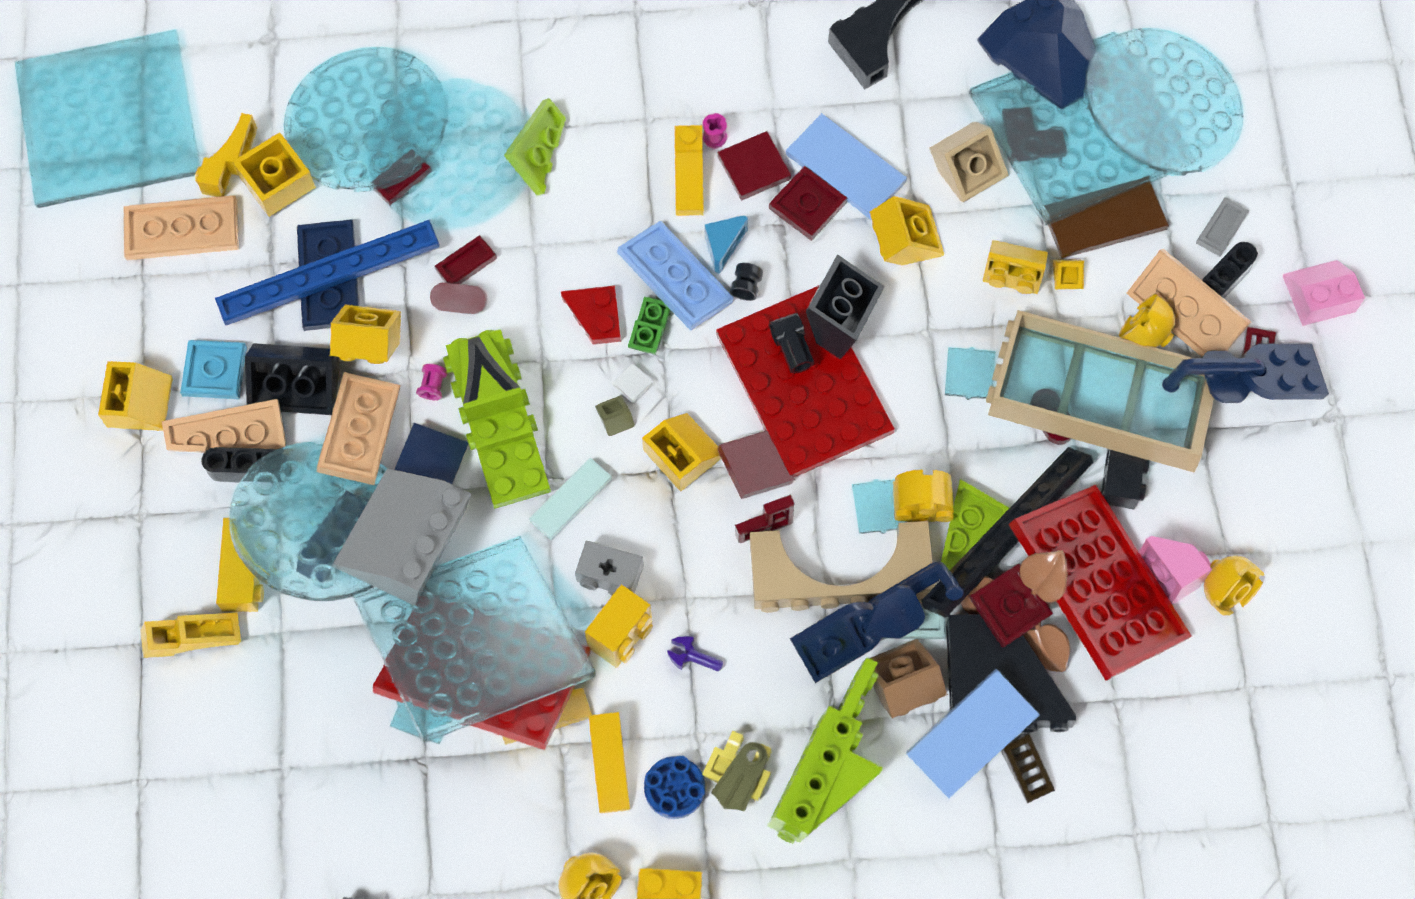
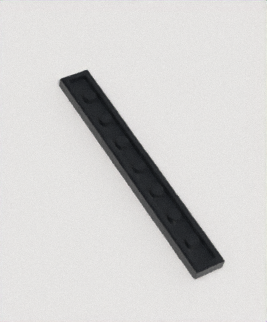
(1000, 538)

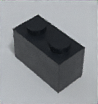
(1123, 479)

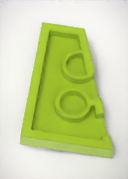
(534, 145)
(972, 518)

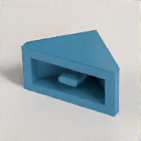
(723, 238)

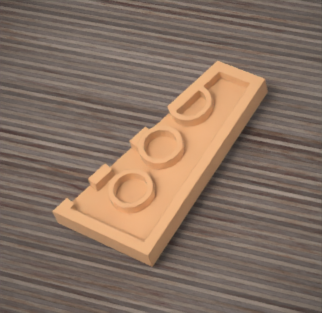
(237, 427)

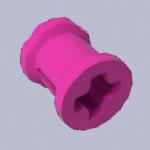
(714, 130)
(431, 382)

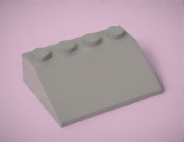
(403, 533)

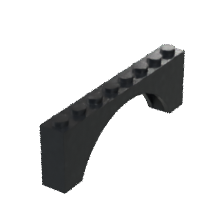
(864, 38)

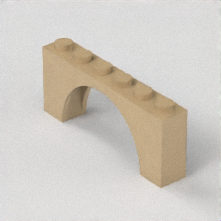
(782, 585)

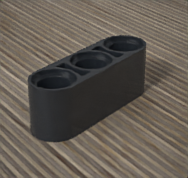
(1231, 268)
(233, 460)

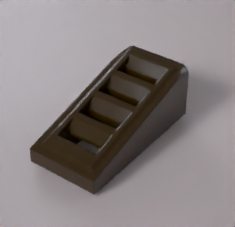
(1031, 751)

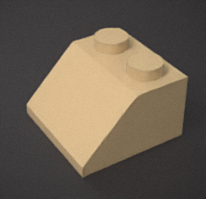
(969, 160)

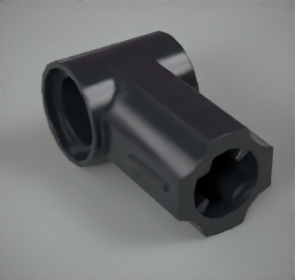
(789, 335)

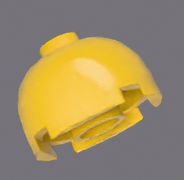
(1150, 324)
(1231, 582)
(589, 877)

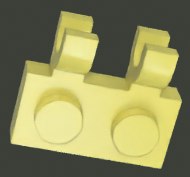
(721, 759)

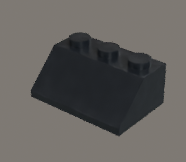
(842, 306)
(295, 375)

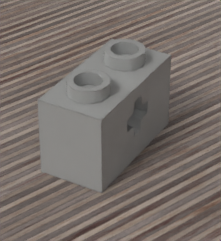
(598, 559)

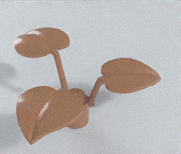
(1048, 578)

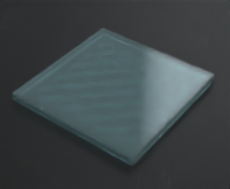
(107, 118)
(1055, 150)
(475, 640)

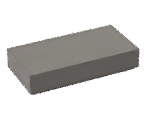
(1222, 226)

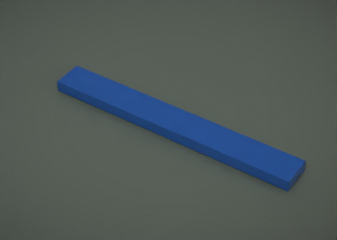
(327, 272)

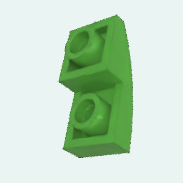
(649, 326)

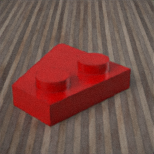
(596, 312)

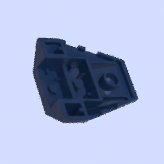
(1044, 46)

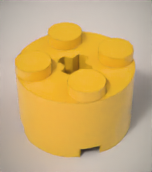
(923, 496)

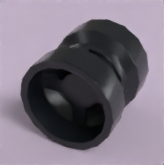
(746, 281)

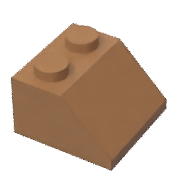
(907, 678)

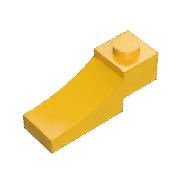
(688, 170)
(216, 171)
(189, 633)

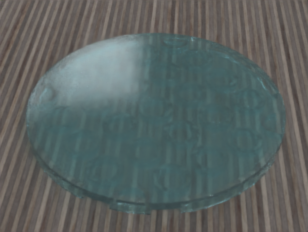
(1163, 101)
(366, 118)
(469, 168)
(295, 522)

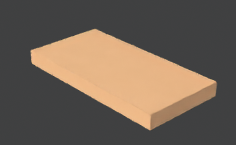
(180, 227)
(1201, 314)
(358, 428)

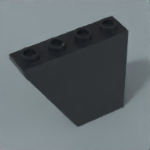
(976, 653)

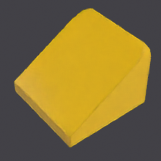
(1068, 273)

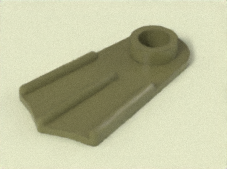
(740, 779)

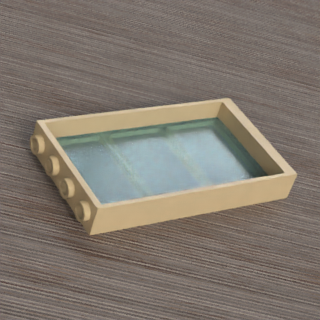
(1099, 391)

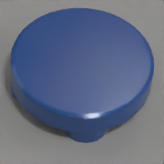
(674, 787)

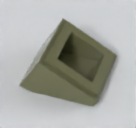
(615, 415)

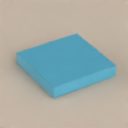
(213, 369)

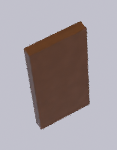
(1110, 222)

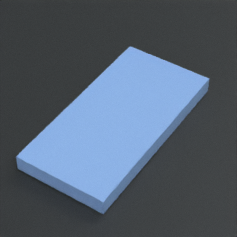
(846, 165)
(675, 275)
(972, 733)

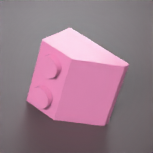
(1324, 292)
(1175, 566)

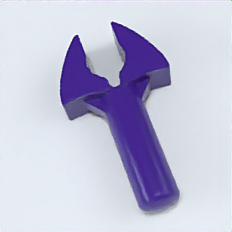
(692, 655)

